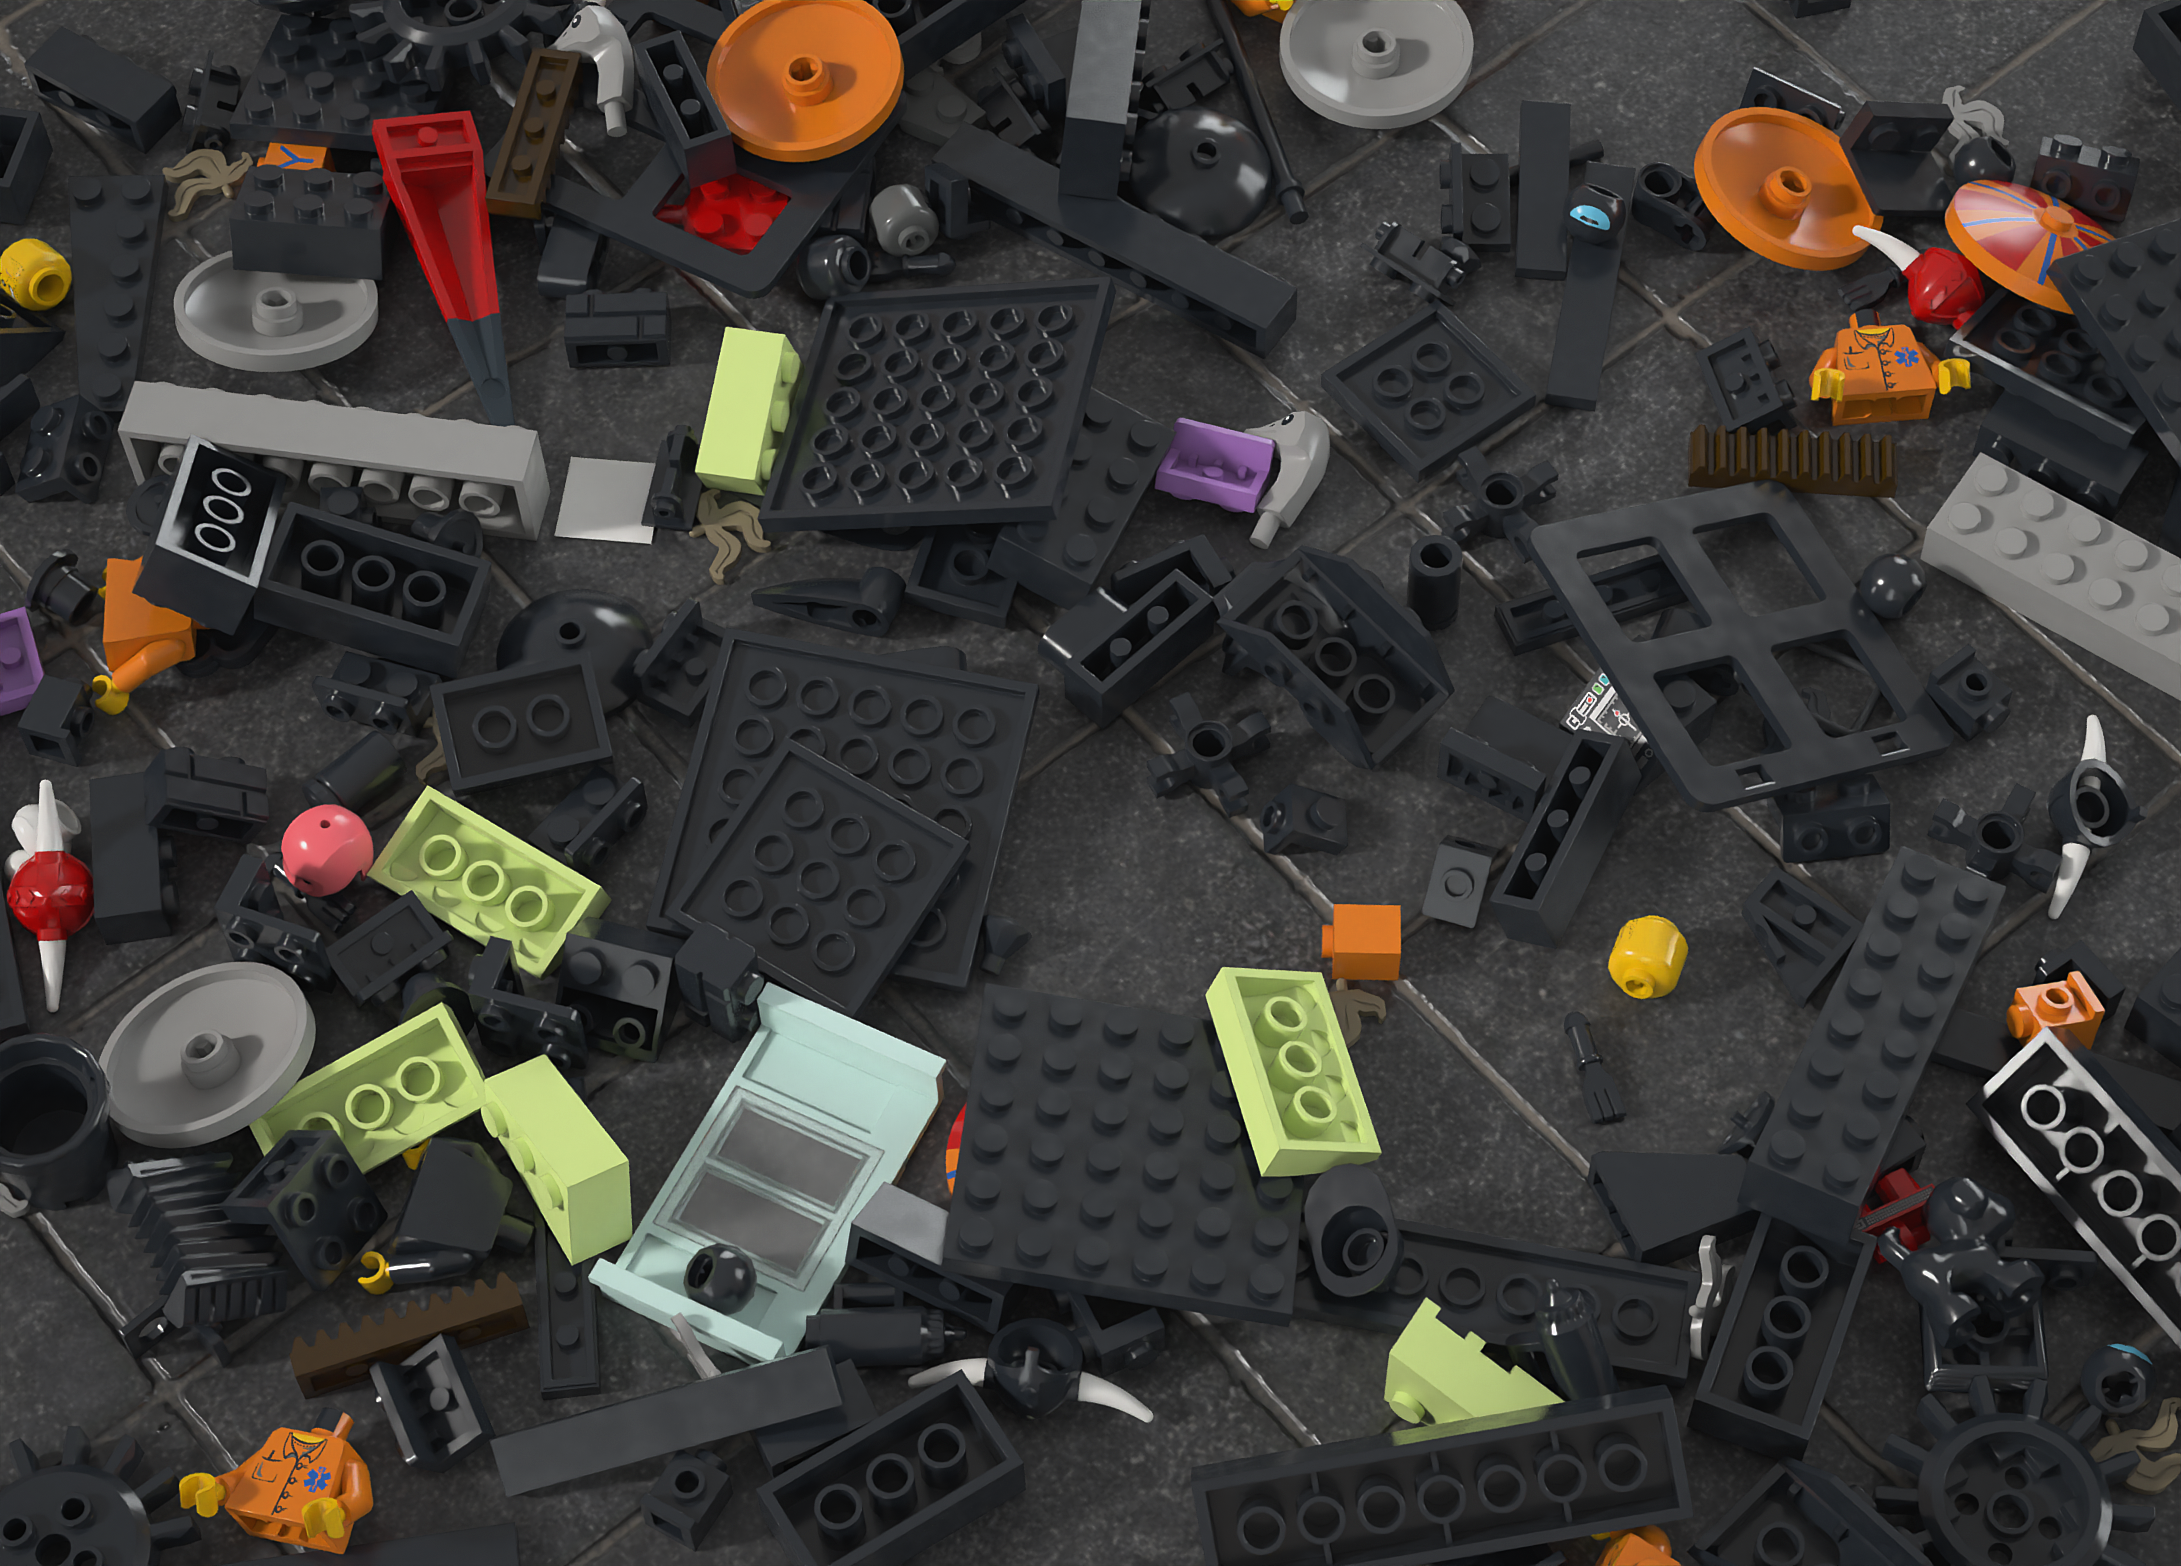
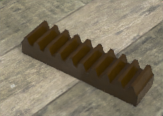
(535, 134)
(1797, 462)
(469, 1319)

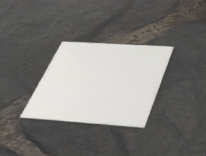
(605, 500)

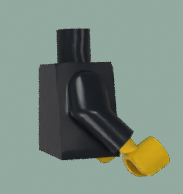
(448, 1216)

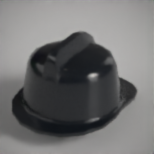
(1353, 1231)

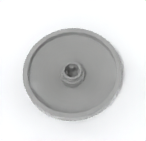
(1376, 58)
(272, 318)
(207, 1054)

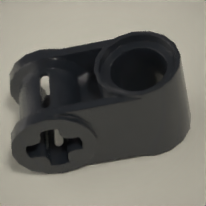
(1672, 205)

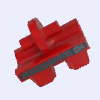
(1901, 1209)

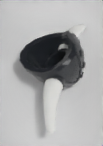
(2089, 811)
(1034, 1370)

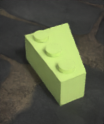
(748, 410)
(562, 1157)
(1447, 1379)

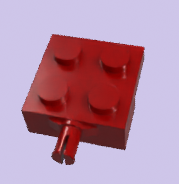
(728, 212)

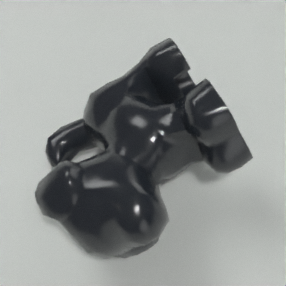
(1965, 1222)

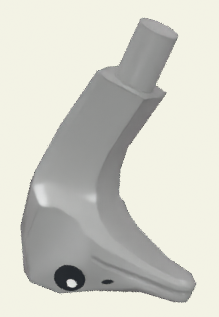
(605, 43)
(1304, 453)

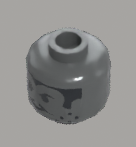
(903, 220)

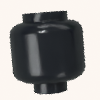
(832, 267)

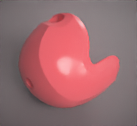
(326, 849)

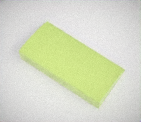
(487, 881)
(1291, 1071)
(386, 1091)

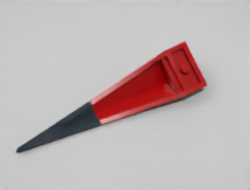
(439, 192)

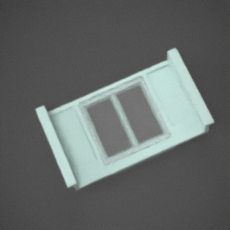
(781, 1173)

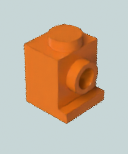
(2057, 1004)

